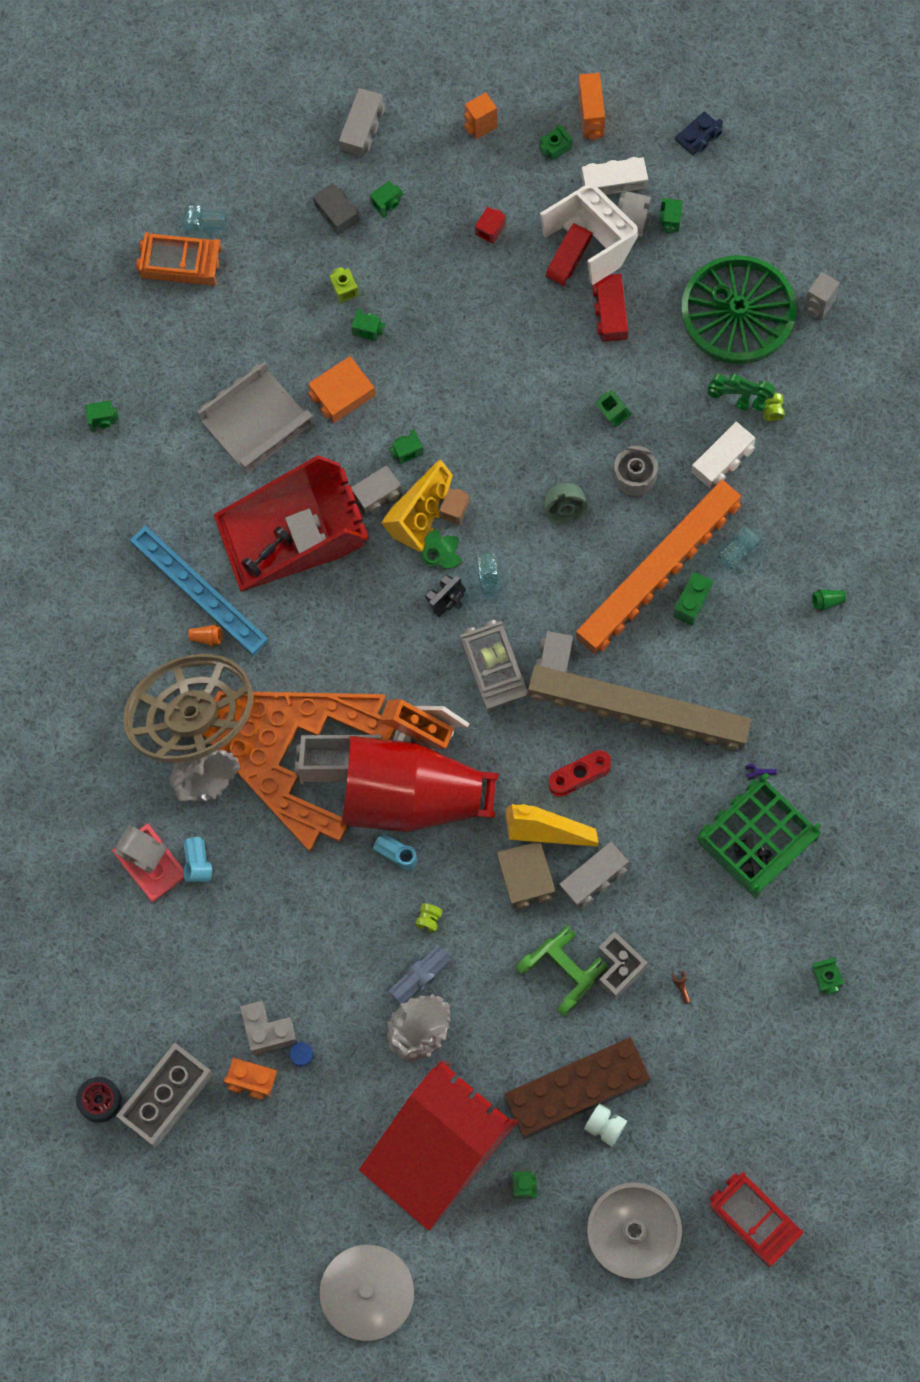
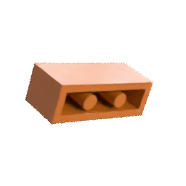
(416, 724)

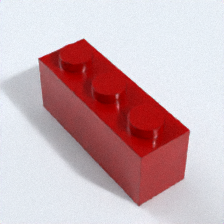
(610, 308)

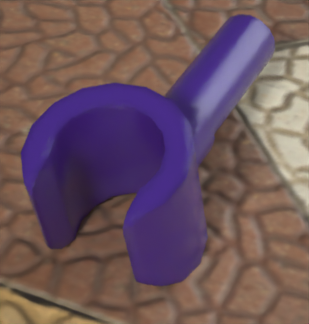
(758, 771)

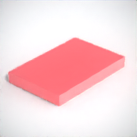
(162, 879)

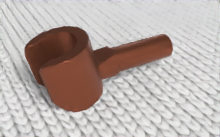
(681, 984)

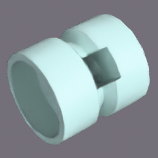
(605, 1125)

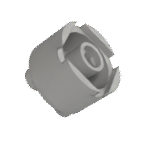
(635, 208)
(633, 482)
(141, 848)

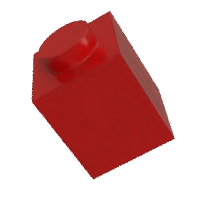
(490, 224)

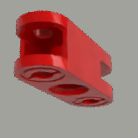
(588, 765)

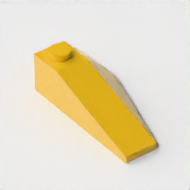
(414, 513)
(539, 825)

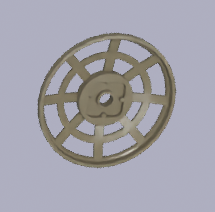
(186, 703)

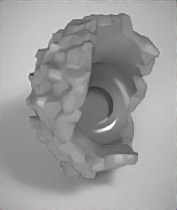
(203, 777)
(418, 1027)

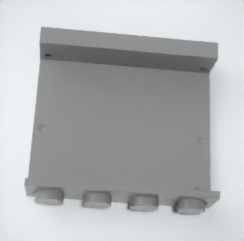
(254, 418)

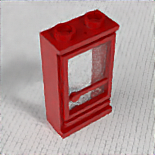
(755, 1218)

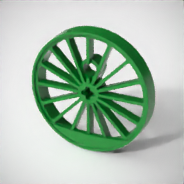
(745, 314)

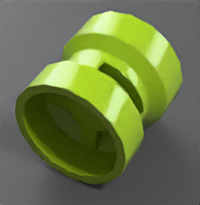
(773, 409)
(428, 917)

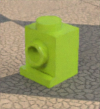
(343, 290)

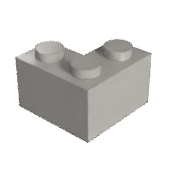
(625, 963)
(266, 1035)

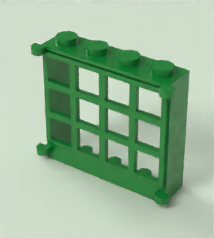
(783, 858)

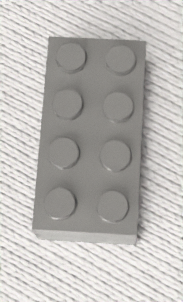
(164, 1095)

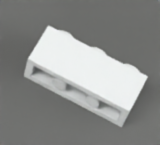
(616, 175)
(724, 455)

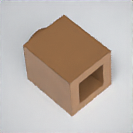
(454, 506)

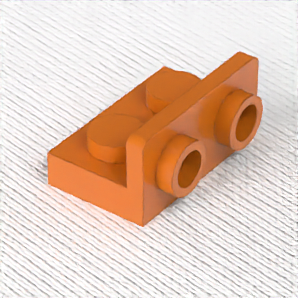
(250, 1078)

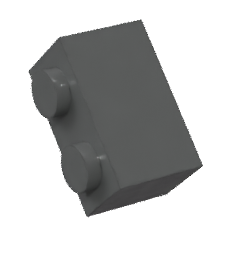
(335, 208)

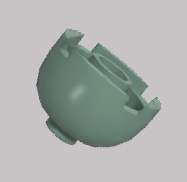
(565, 502)

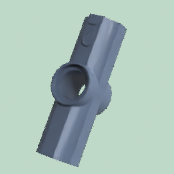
(420, 974)

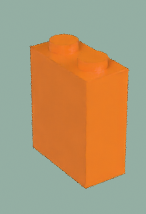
(591, 106)
(341, 390)

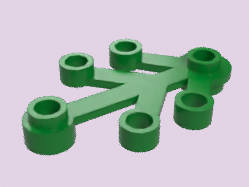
(738, 385)

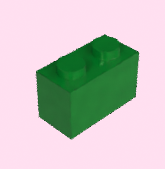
(693, 598)

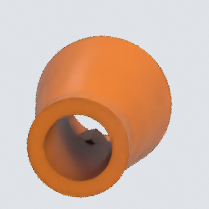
(206, 635)

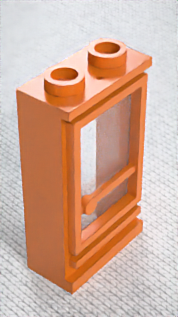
(178, 259)

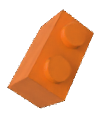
(480, 116)

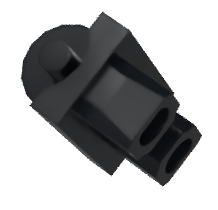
(448, 597)
(750, 867)

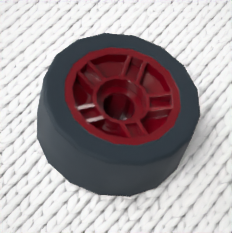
(102, 1088)

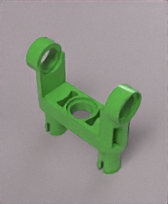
(553, 949)

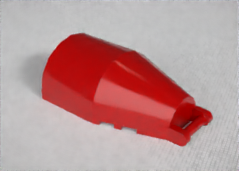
(410, 787)

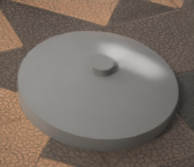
(634, 1230)
(366, 1293)

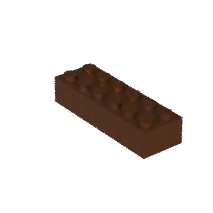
(577, 1088)

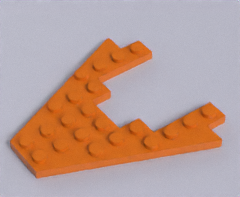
(268, 736)

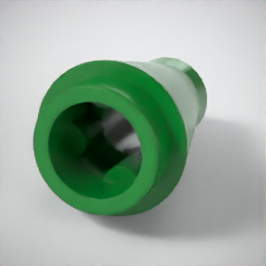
(827, 598)

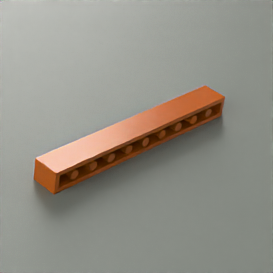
(658, 567)

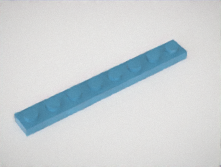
(199, 590)

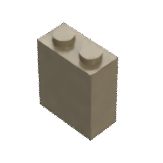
(526, 875)

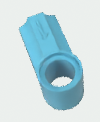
(395, 851)
(196, 866)

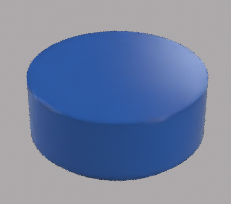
(301, 1054)

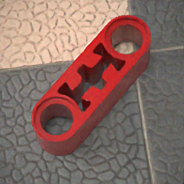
(569, 254)

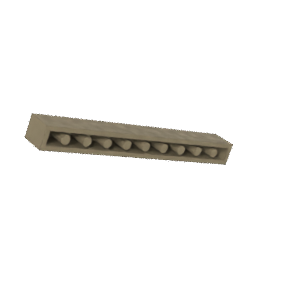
(638, 707)

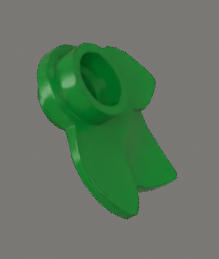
(442, 548)

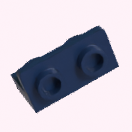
(699, 133)

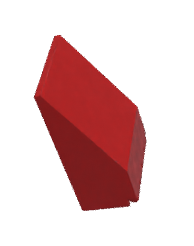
(253, 518)
(435, 1145)

